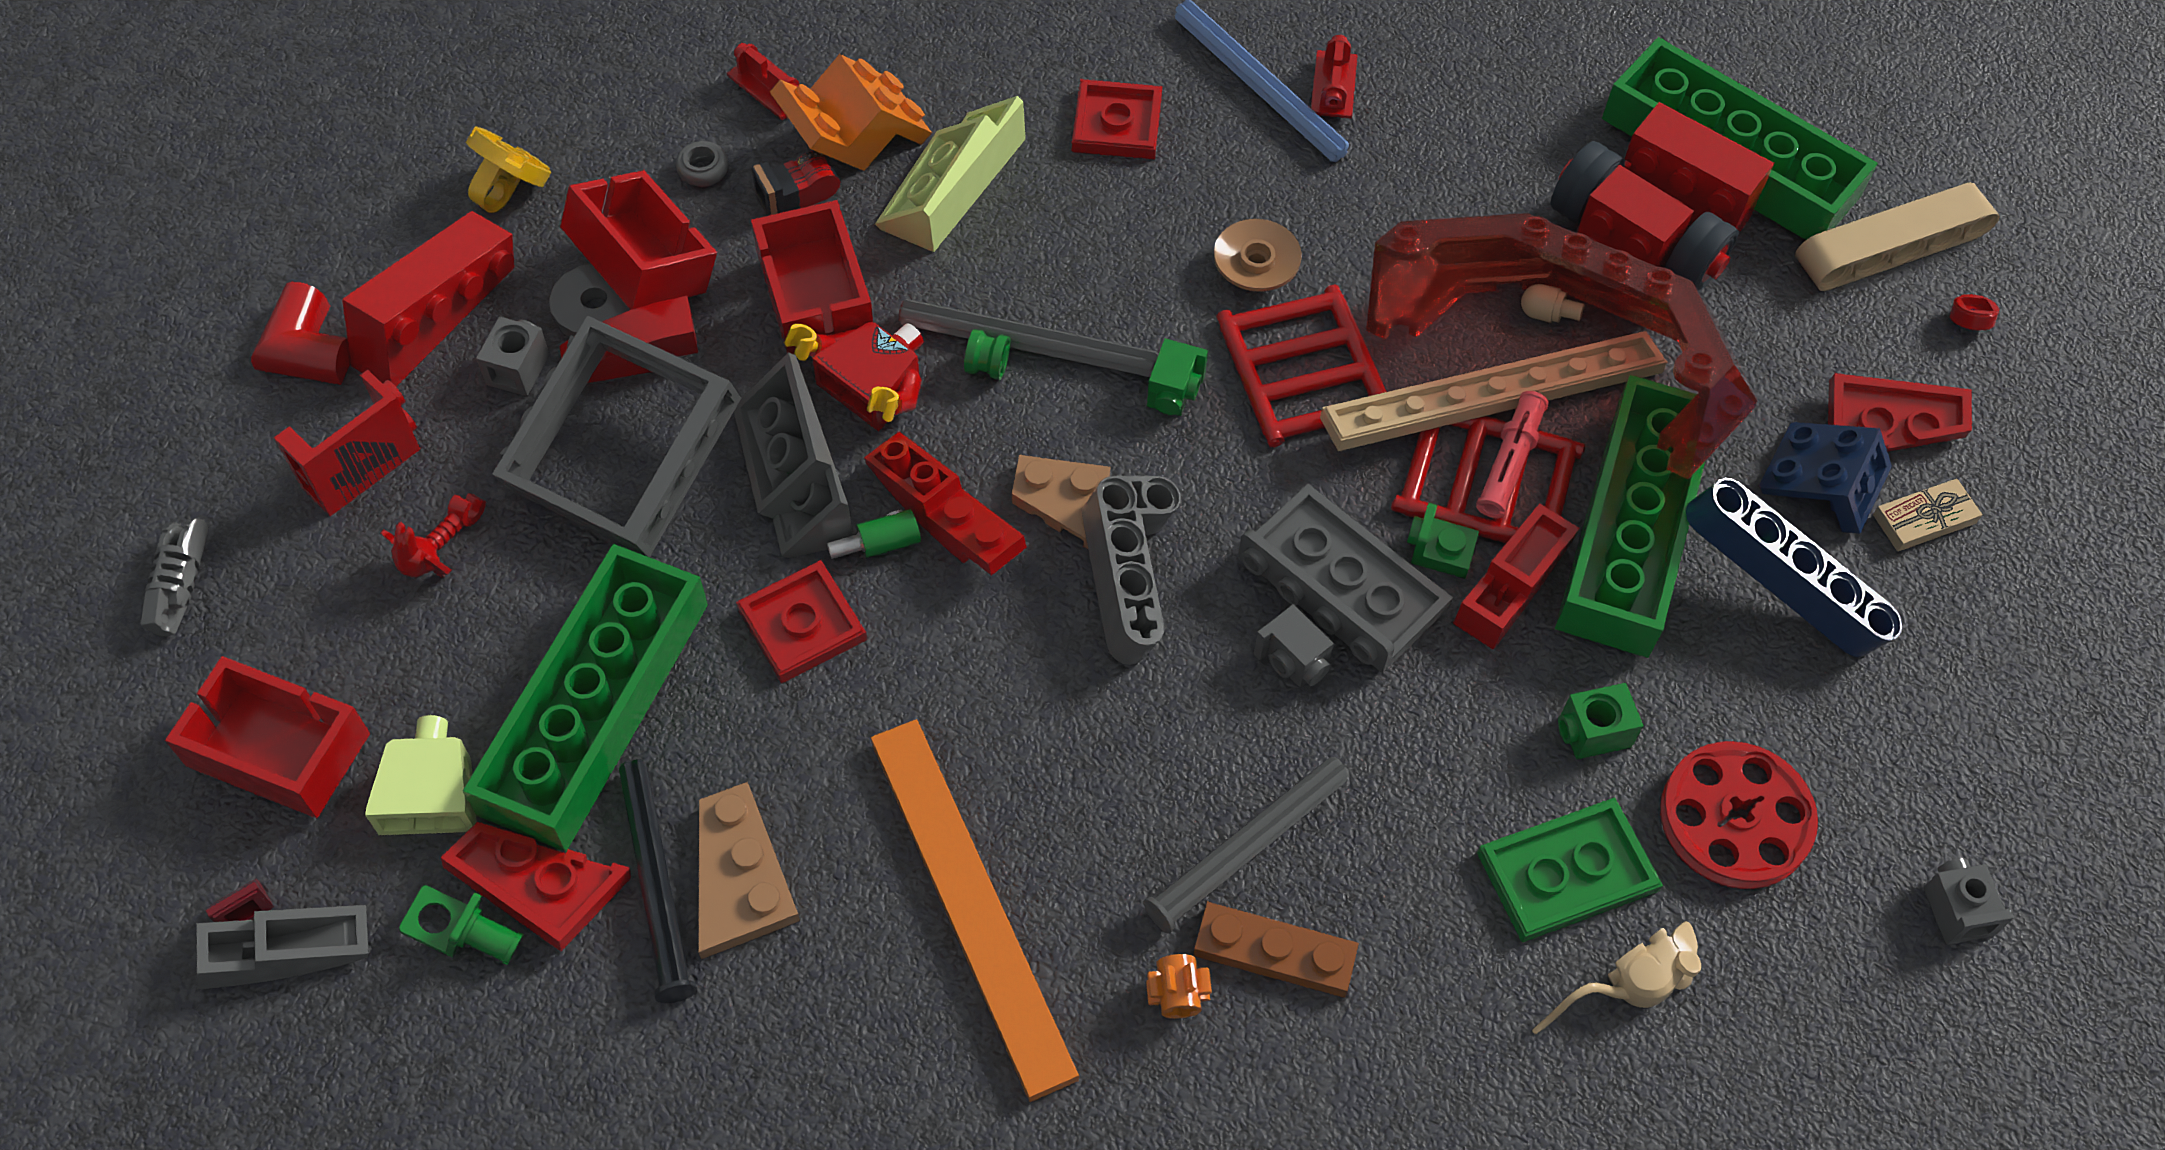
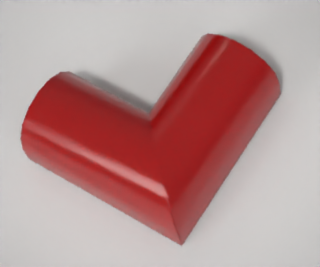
(292, 340)

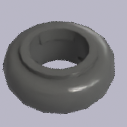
(706, 175)

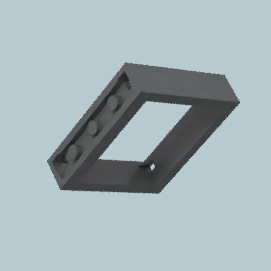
(677, 470)

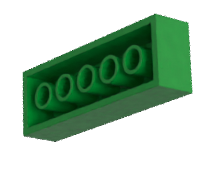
(1812, 173)
(1631, 528)
(587, 698)

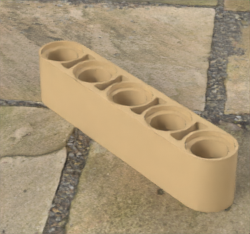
(1896, 236)

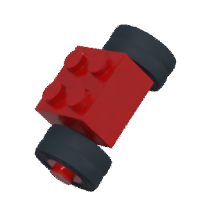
(1639, 218)

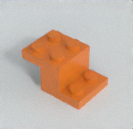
(851, 111)

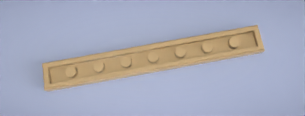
(1490, 390)

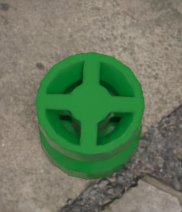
(987, 354)

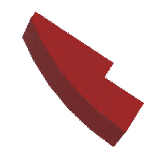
(661, 324)
(1515, 576)

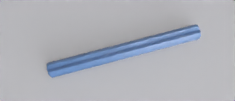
(1262, 81)

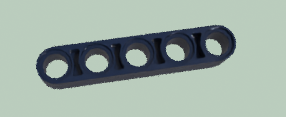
(1793, 568)

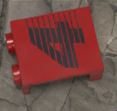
(355, 453)

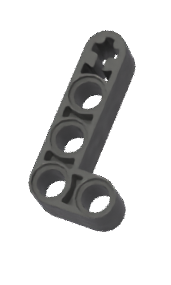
(1131, 621)

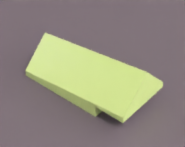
(954, 173)

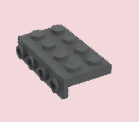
(1344, 578)

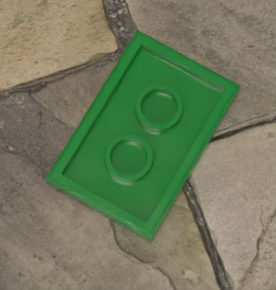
(1569, 869)

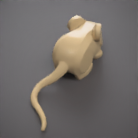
(1645, 973)

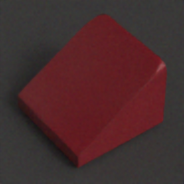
(240, 903)

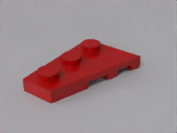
(1903, 410)
(534, 884)

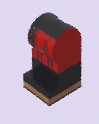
(794, 183)

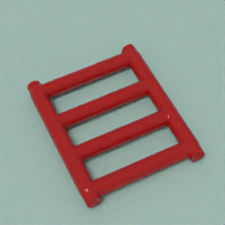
(1247, 359)
(1497, 528)

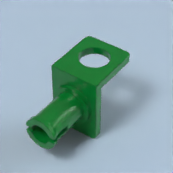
(465, 927)

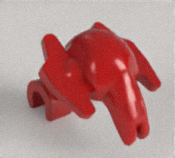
(418, 555)

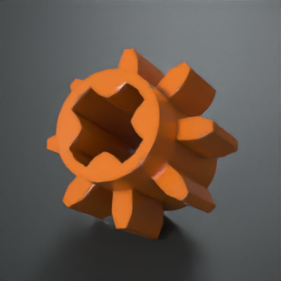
(1178, 986)

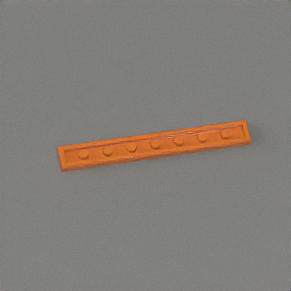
(975, 912)

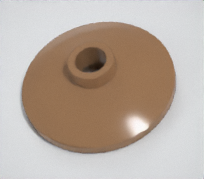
(1262, 243)

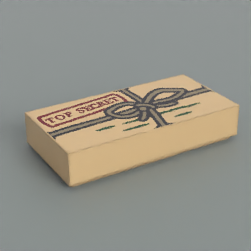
(1927, 514)

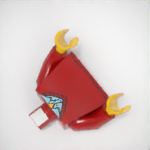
(864, 368)

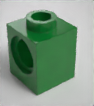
(1613, 708)

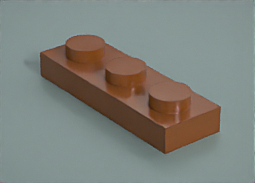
(1276, 949)

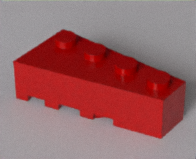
(424, 296)

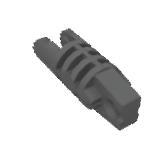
(173, 575)

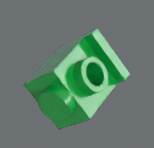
(1176, 377)

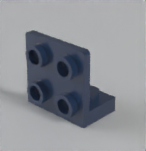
(1832, 465)

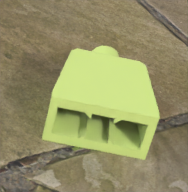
(422, 784)

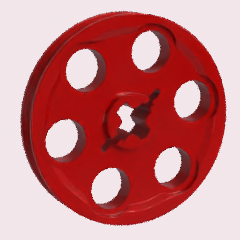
(1741, 834)

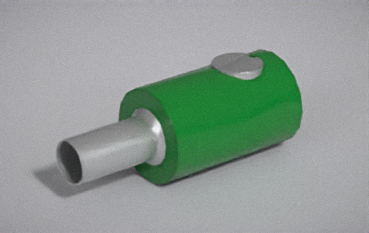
(879, 535)

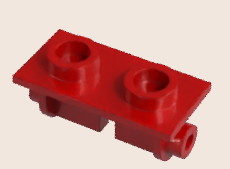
(758, 76)
(1334, 79)

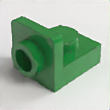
(1442, 544)

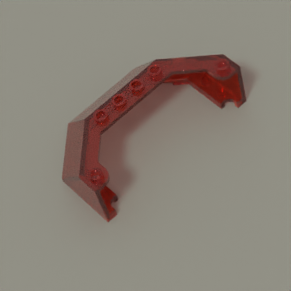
(1434, 262)

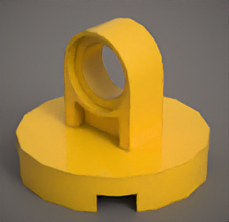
(503, 168)

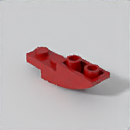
(942, 505)

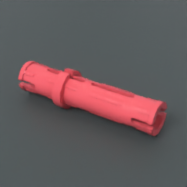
(1525, 419)

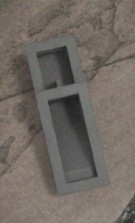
(279, 945)

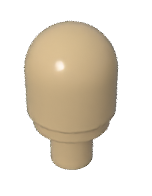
(1549, 304)

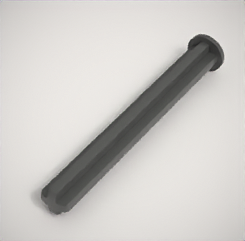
(1245, 844)

